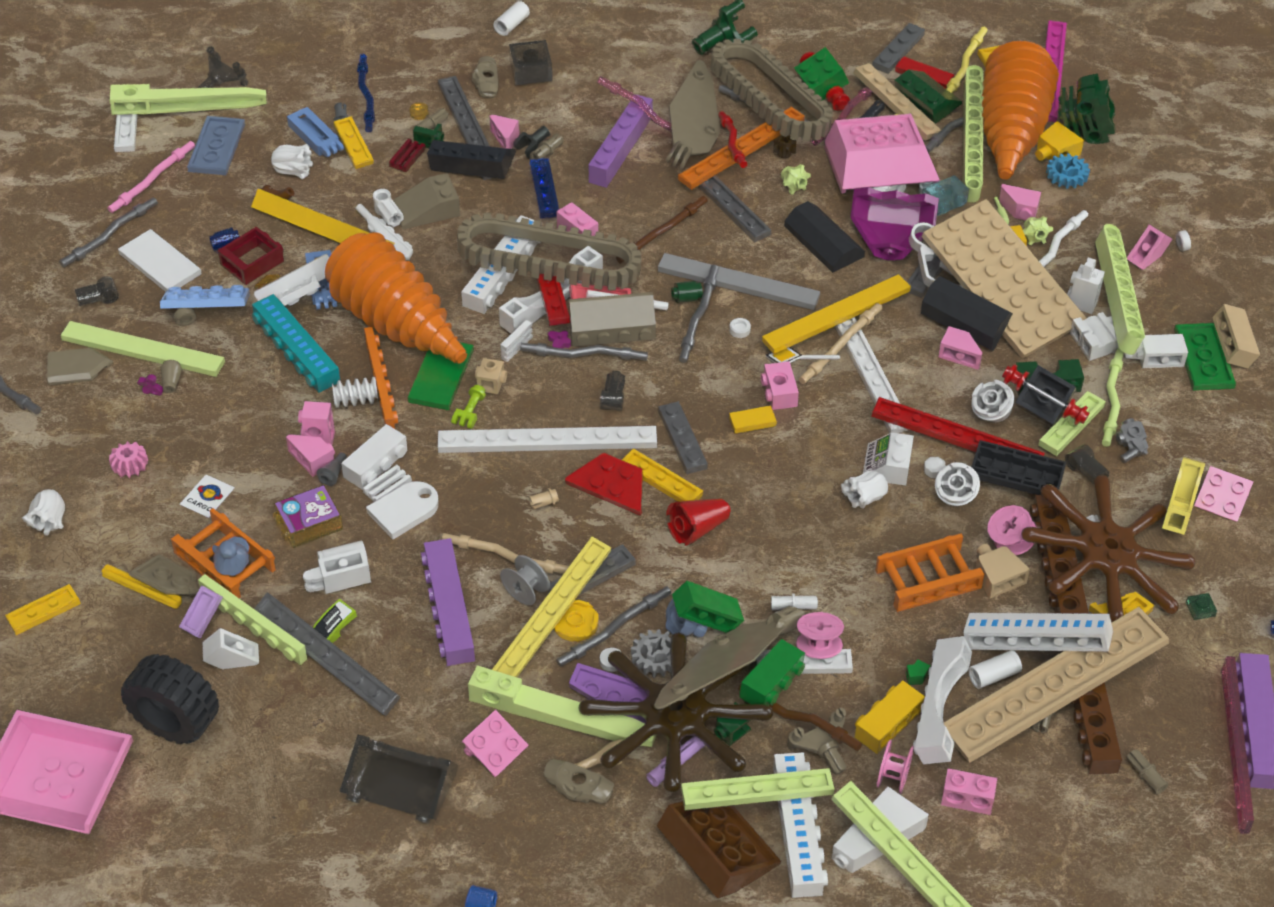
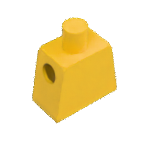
(1058, 141)

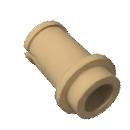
(544, 499)

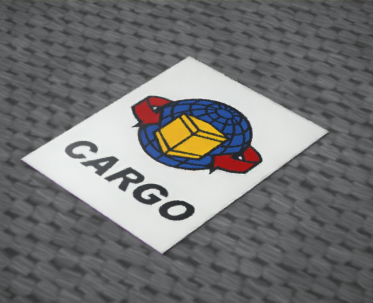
(207, 495)

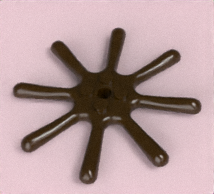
(674, 721)

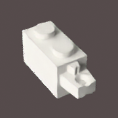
(1086, 286)
(1161, 351)

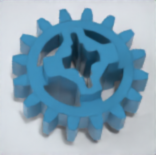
(1068, 171)

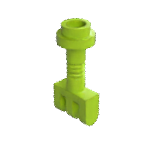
(476, 393)

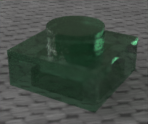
(1201, 606)

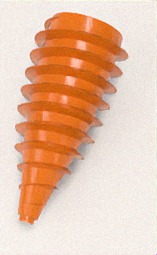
(1016, 101)
(390, 295)

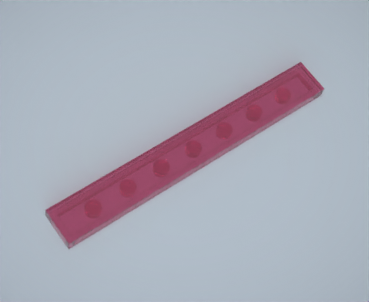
(1237, 746)

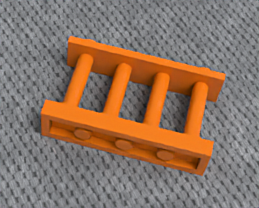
(201, 561)
(934, 590)

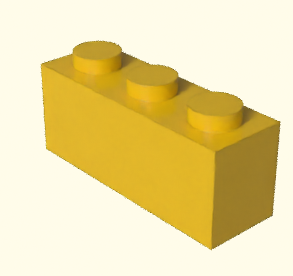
(889, 716)

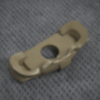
(486, 85)
(594, 788)

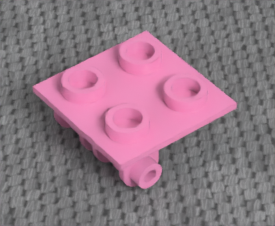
(1223, 494)
(494, 743)

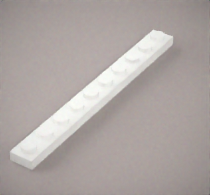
(547, 439)

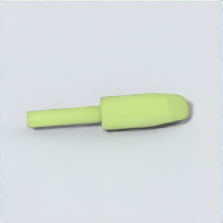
(1001, 210)

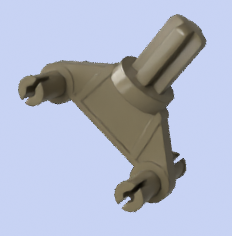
(821, 742)

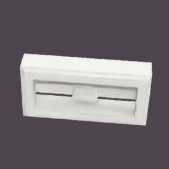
(512, 344)
(384, 483)

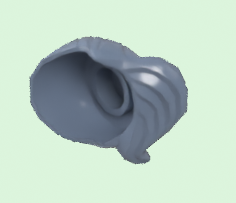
(231, 556)
(678, 624)

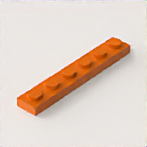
(379, 372)

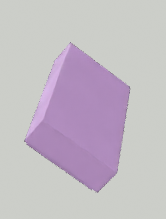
(201, 611)

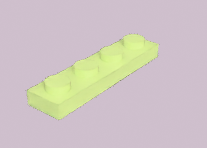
(1065, 430)

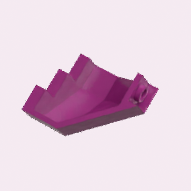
(888, 219)

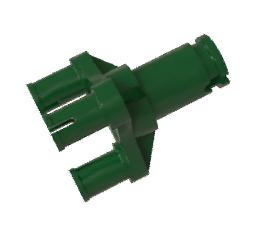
(723, 29)

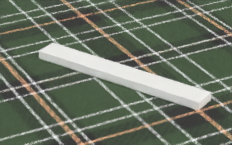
(869, 369)

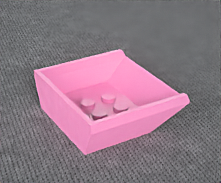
(878, 152)
(58, 770)

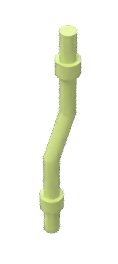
(1111, 426)

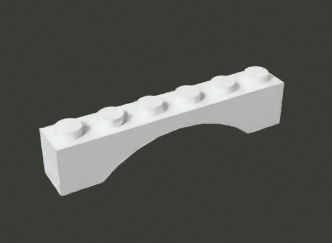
(532, 308)
(949, 663)

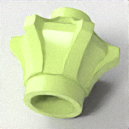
(795, 178)
(1036, 229)

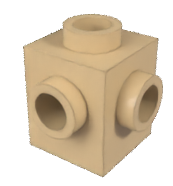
(491, 375)

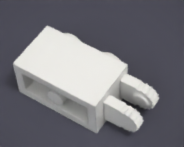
(338, 572)

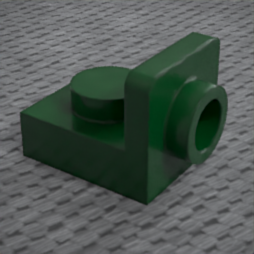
(426, 135)

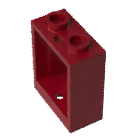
(231, 252)

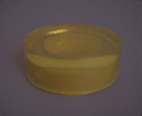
(419, 111)

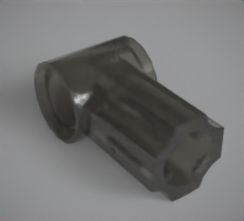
(104, 290)
(613, 395)
(1083, 460)

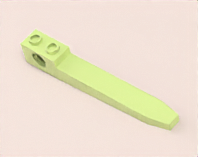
(143, 100)
(509, 695)

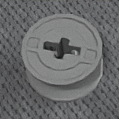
(528, 577)

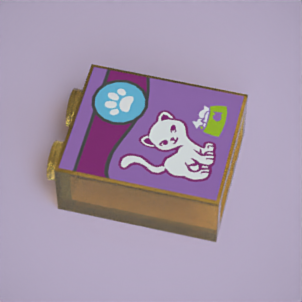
(307, 516)

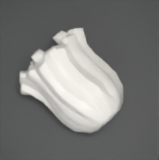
(292, 160)
(865, 488)
(46, 511)

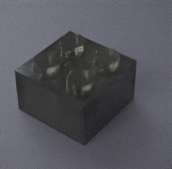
(530, 62)

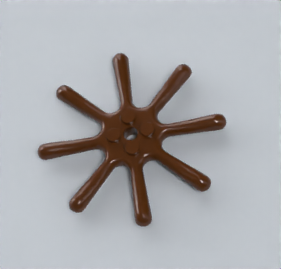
(1108, 548)

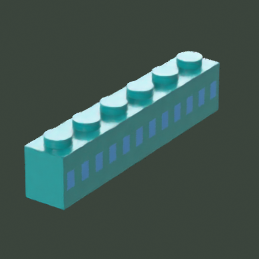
(295, 343)

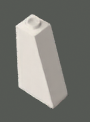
(856, 850)

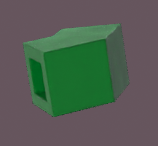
(917, 673)

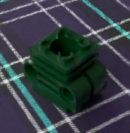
(1091, 110)

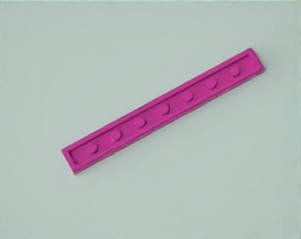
(1055, 46)

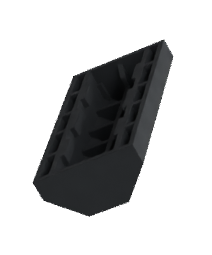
(823, 237)
(965, 311)
(1016, 468)

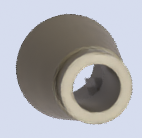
(170, 375)

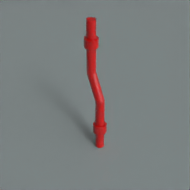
(737, 155)

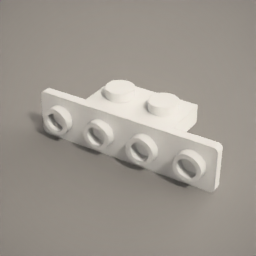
(296, 283)

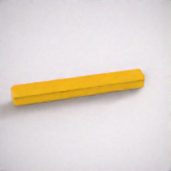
(123, 578)

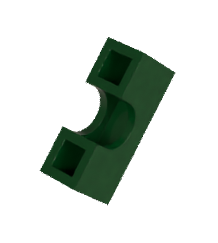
(1067, 370)

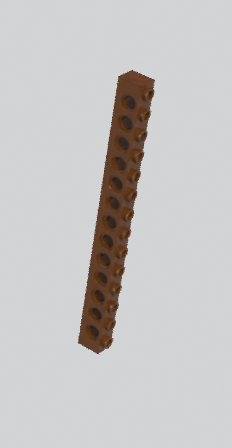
(1093, 707)

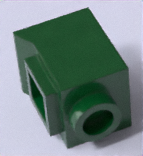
(730, 729)

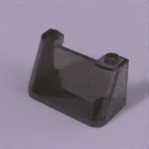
(397, 778)

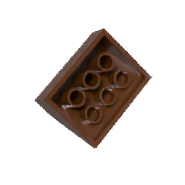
(718, 846)

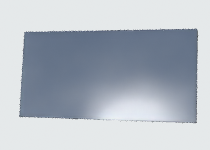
(216, 145)

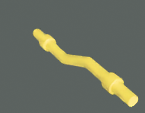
(975, 42)

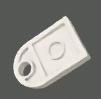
(404, 508)

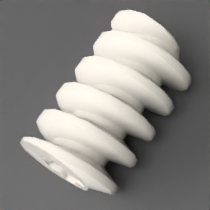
(355, 392)

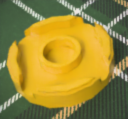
(578, 622)

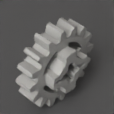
(655, 653)

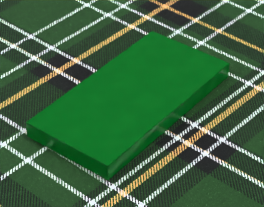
(1205, 357)
(438, 380)

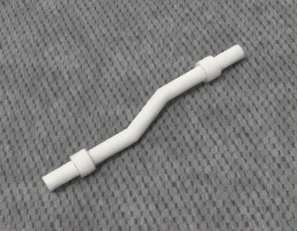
(1072, 224)

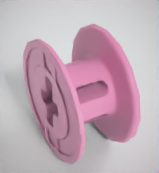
(1006, 528)
(820, 635)
(887, 764)

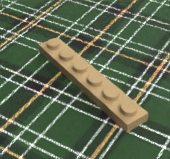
(895, 99)

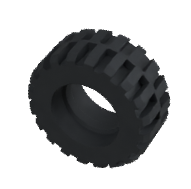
(170, 699)

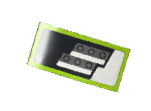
(334, 620)

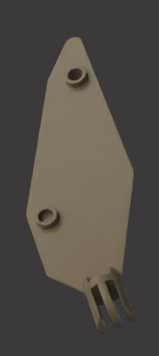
(694, 116)
(727, 654)

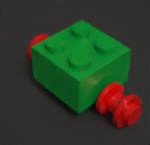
(824, 77)

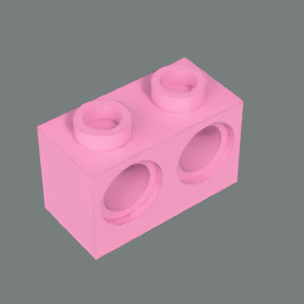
(969, 791)

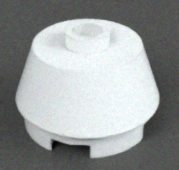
(993, 401)
(957, 484)

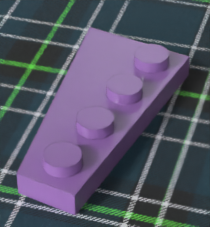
(605, 686)

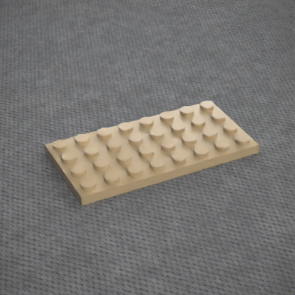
(1001, 269)

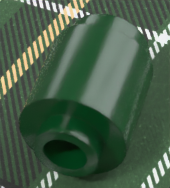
(686, 291)

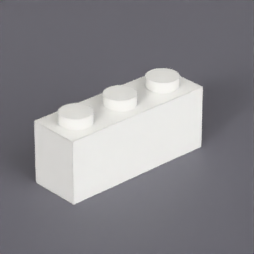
(374, 456)

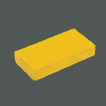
(752, 419)

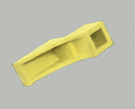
(1183, 495)

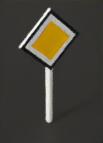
(791, 355)

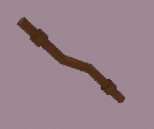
(689, 210)
(837, 733)

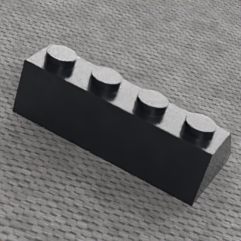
(470, 159)

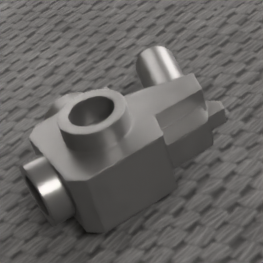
(1134, 436)

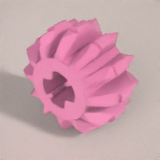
(128, 459)

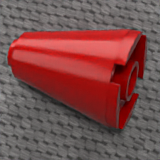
(696, 518)

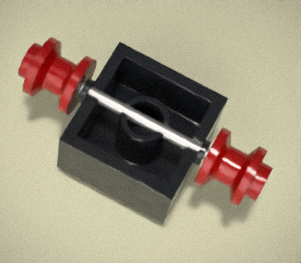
(1045, 395)

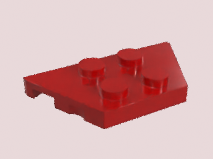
(610, 481)

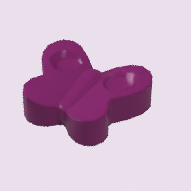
(559, 339)
(149, 385)

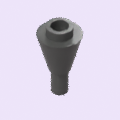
(329, 473)

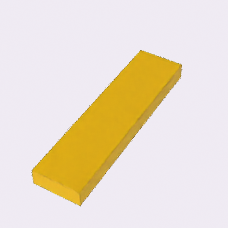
(663, 478)

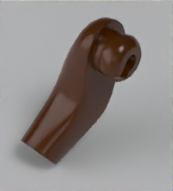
(286, 193)

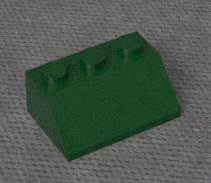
(927, 94)

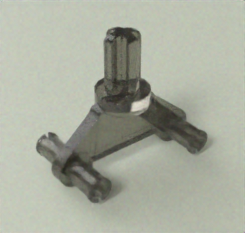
(221, 73)

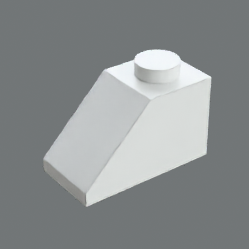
(229, 650)

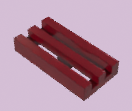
(403, 155)

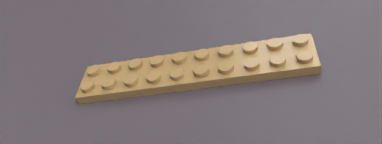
(1052, 686)

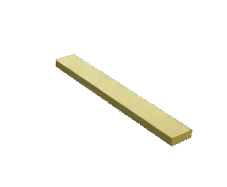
(553, 608)

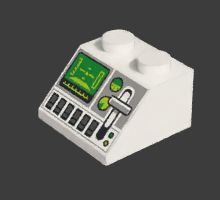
(890, 457)

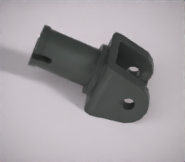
(531, 140)

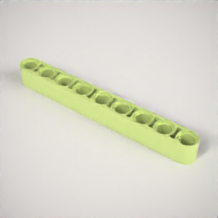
(973, 132)
(1120, 289)

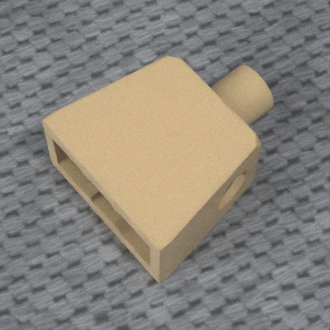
(1001, 570)

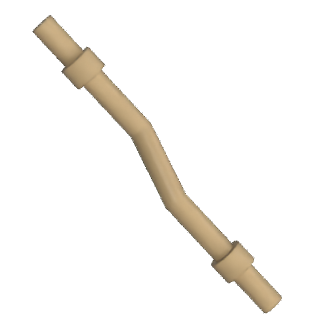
(864, 319)
(465, 542)

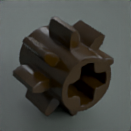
(784, 146)

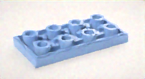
(199, 297)

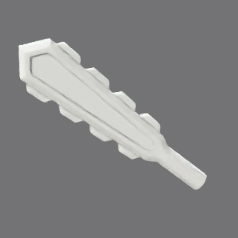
(379, 226)

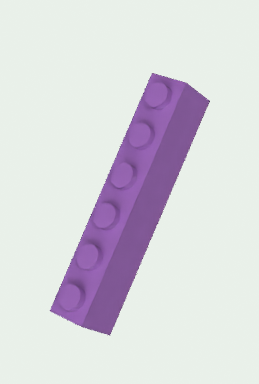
(618, 143)
(449, 602)
(1257, 717)

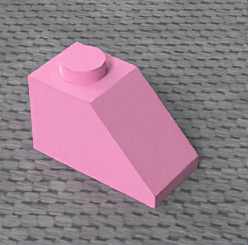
(1019, 201)
(1149, 247)
(960, 348)
(310, 452)

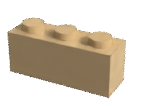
(1236, 336)

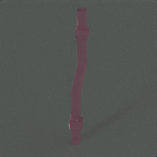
(616, 88)
(863, 94)

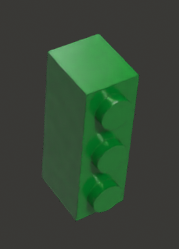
(707, 607)
(773, 674)

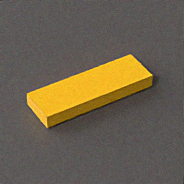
(353, 142)
(42, 609)

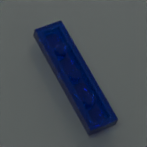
(544, 188)

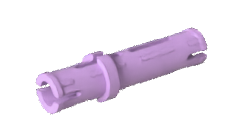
(688, 749)

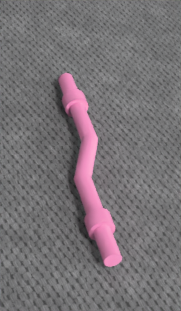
(126, 197)

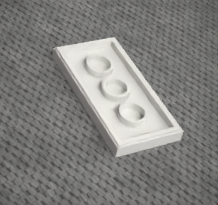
(159, 261)

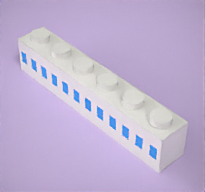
(489, 283)
(1038, 631)
(800, 834)

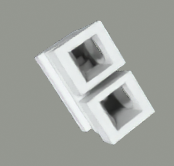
(1095, 333)

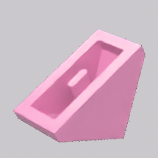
(504, 130)

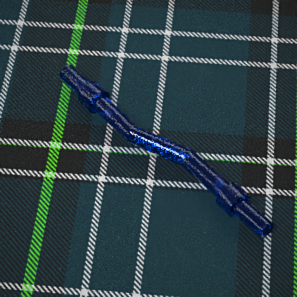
(369, 115)

